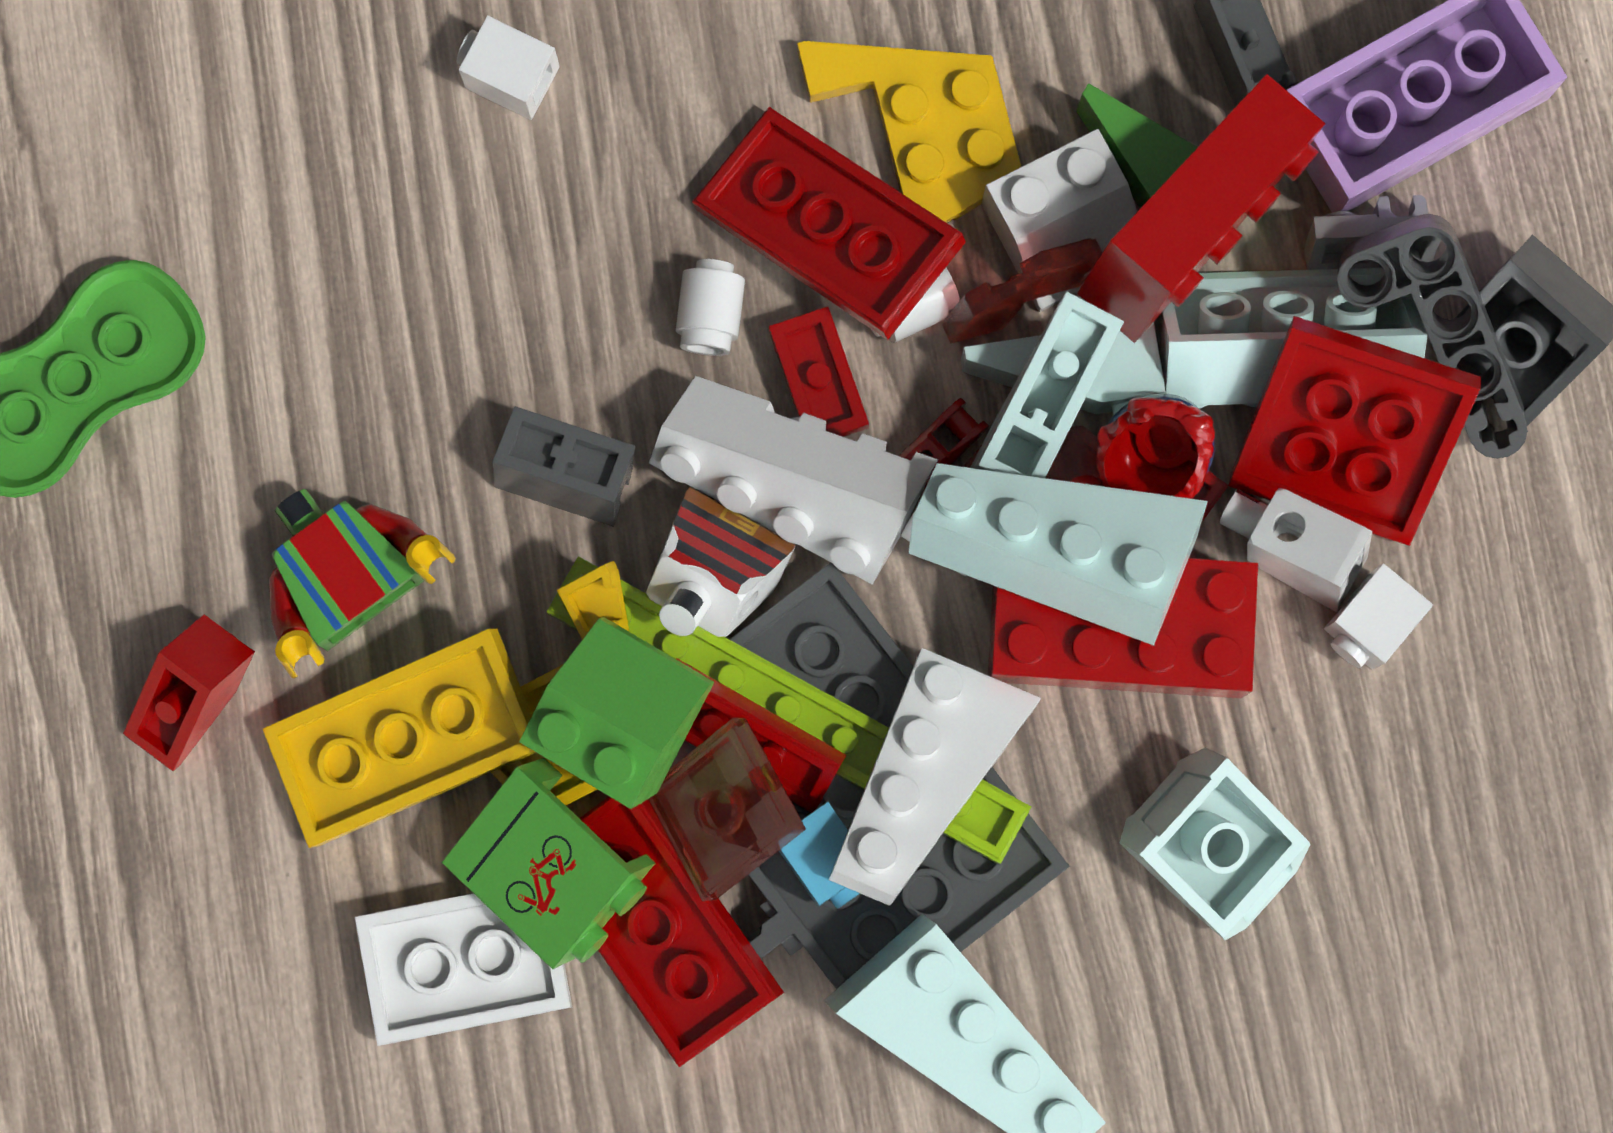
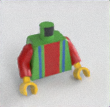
(341, 572)

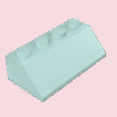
(1234, 324)

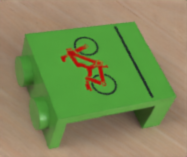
(545, 868)

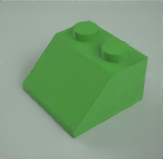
(617, 713)

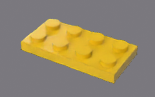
(401, 738)

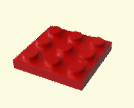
(1355, 428)

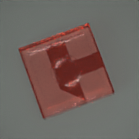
(725, 809)

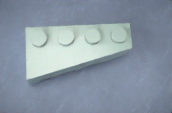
(1061, 542)
(954, 1029)

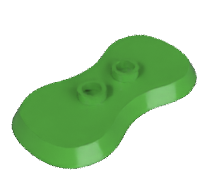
(114, 346)

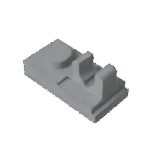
(1336, 230)

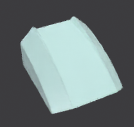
(1215, 842)

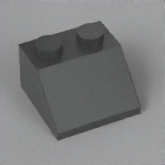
(1544, 322)

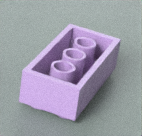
(1423, 95)

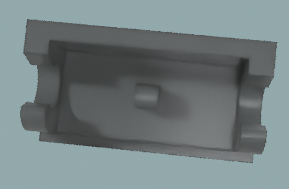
(1243, 44)
(563, 466)

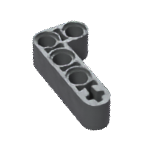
(1448, 338)

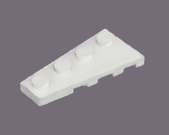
(931, 761)

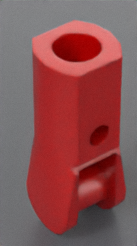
(959, 423)

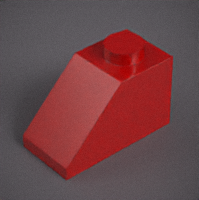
(187, 691)

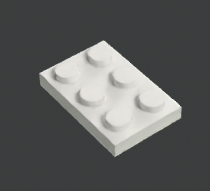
(451, 970)

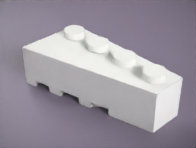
(793, 475)

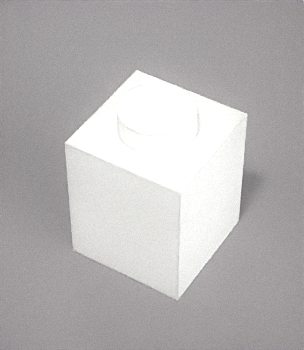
(507, 66)
(1376, 618)

